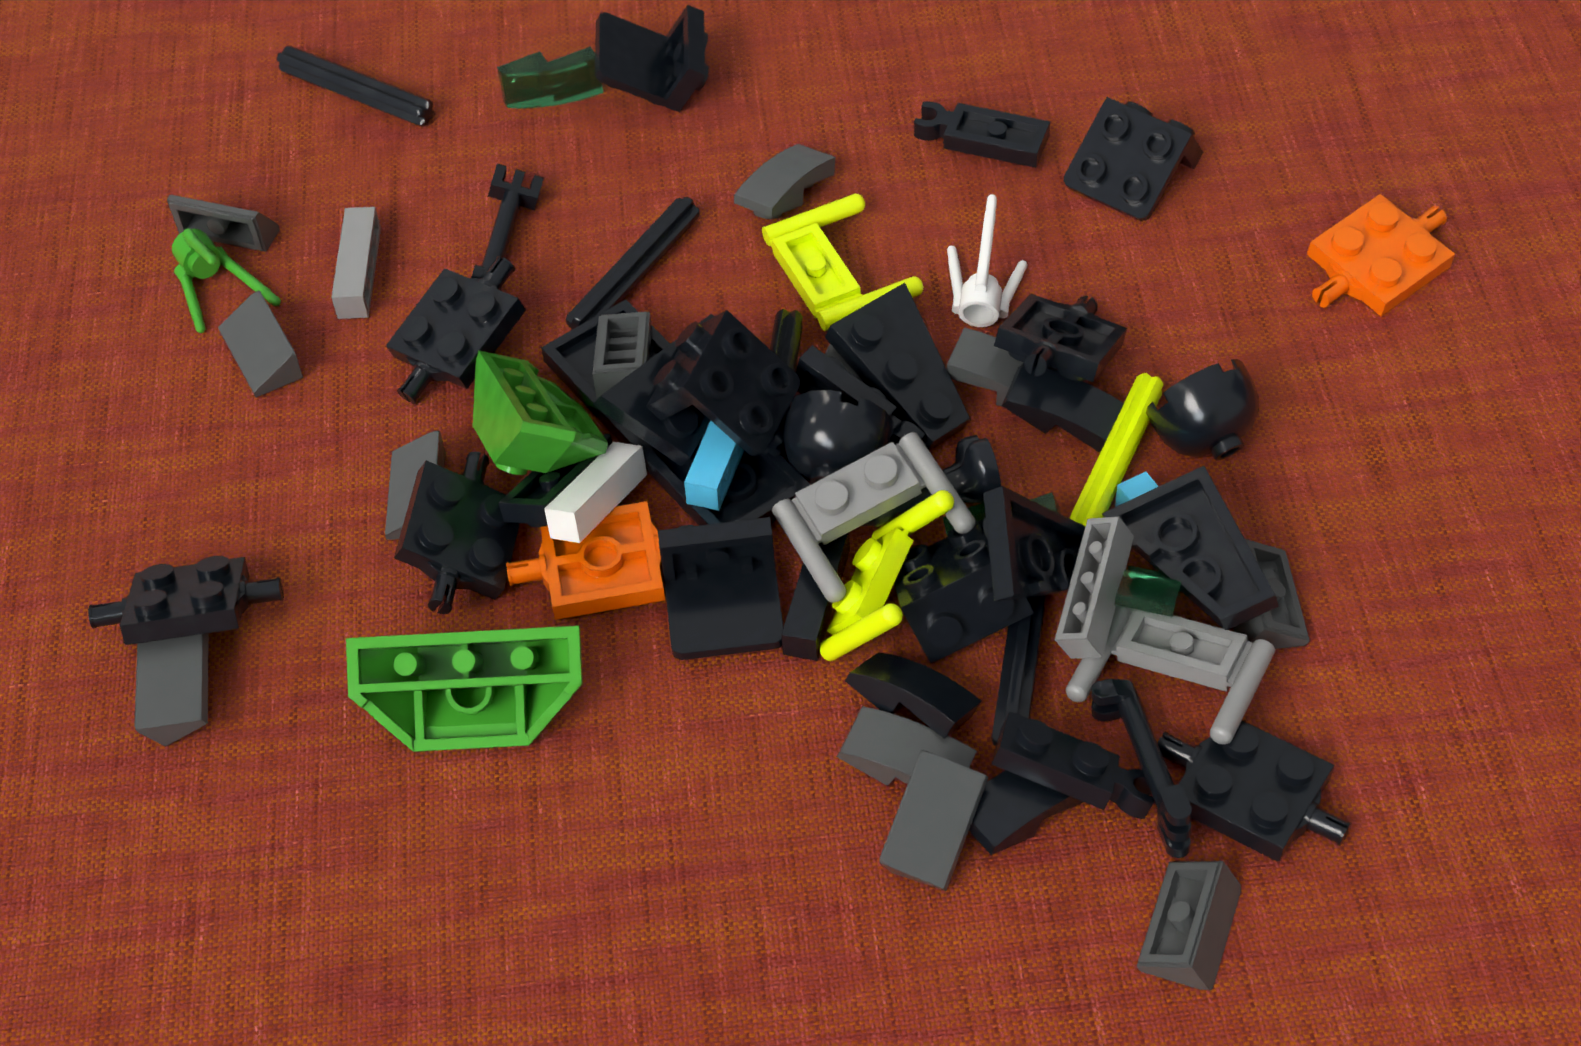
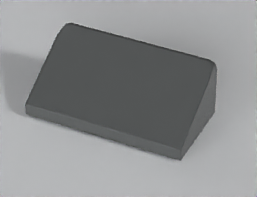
(224, 222)
(260, 346)
(403, 473)
(1284, 624)
(171, 687)
(933, 820)
(1190, 923)

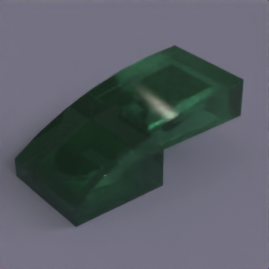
(539, 83)
(1148, 592)

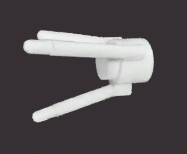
(980, 297)

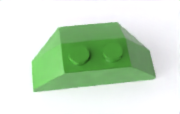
(529, 419)
(466, 685)

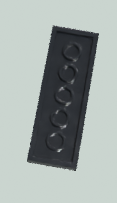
(757, 480)

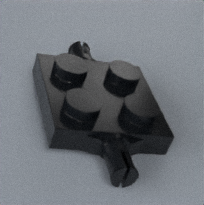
(454, 324)
(1060, 337)
(457, 532)
(185, 600)
(1256, 789)

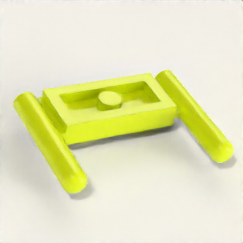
(816, 266)
(877, 563)

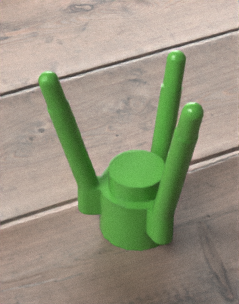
(202, 259)

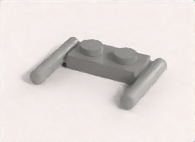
(858, 496)
(1185, 652)

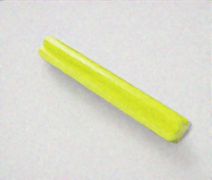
(1118, 449)

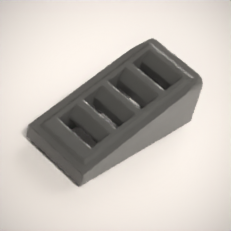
(620, 356)

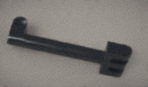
(512, 197)
(1174, 812)

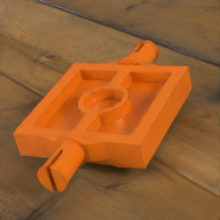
(1380, 255)
(607, 571)

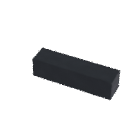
(809, 609)

